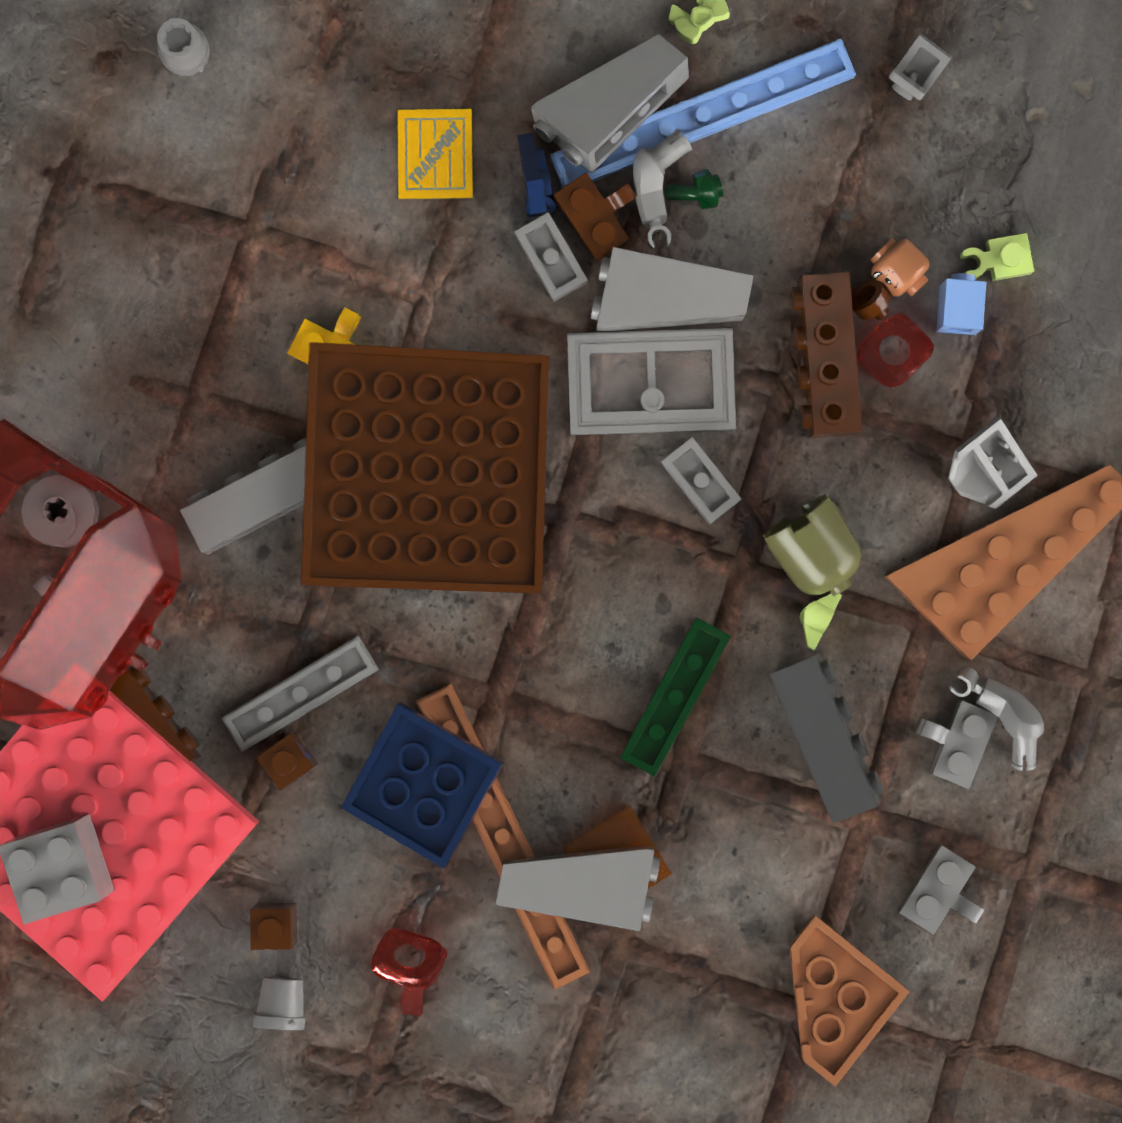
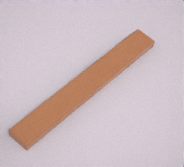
(507, 841)

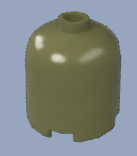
(816, 548)

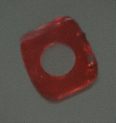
(919, 345)
(412, 979)

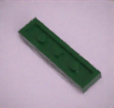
(675, 696)

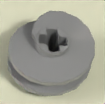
(42, 521)

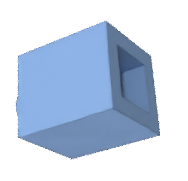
(961, 305)

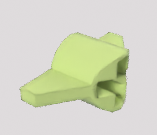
(816, 618)

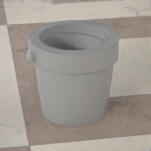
(182, 47)
(280, 1005)

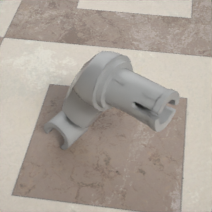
(648, 181)
(1012, 708)

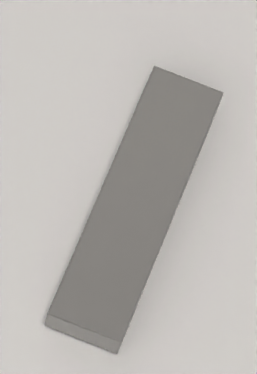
(300, 693)

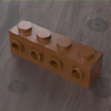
(828, 355)

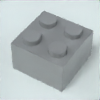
(56, 869)

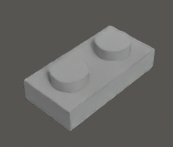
(551, 257)
(700, 480)

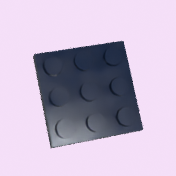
(422, 785)

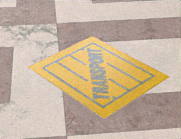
(435, 154)

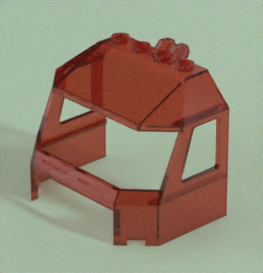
(95, 606)

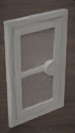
(651, 381)

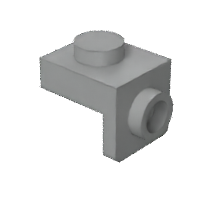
(919, 68)

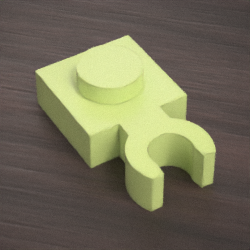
(1004, 257)

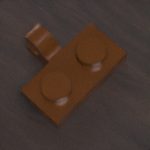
(593, 215)

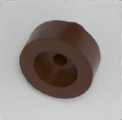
(870, 300)

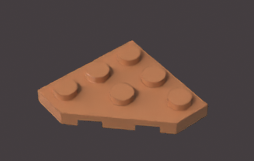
(838, 999)

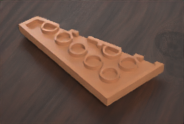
(995, 571)

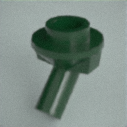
(706, 190)

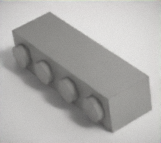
(247, 501)

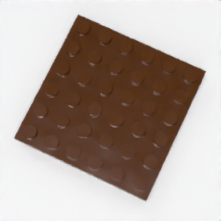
(424, 469)

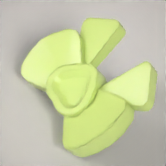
(691, 26)

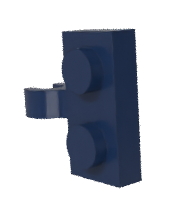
(535, 177)

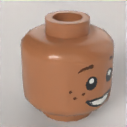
(900, 267)

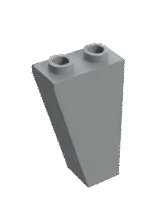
(610, 102)
(666, 292)
(584, 886)

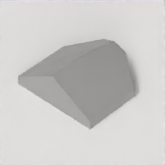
(990, 466)

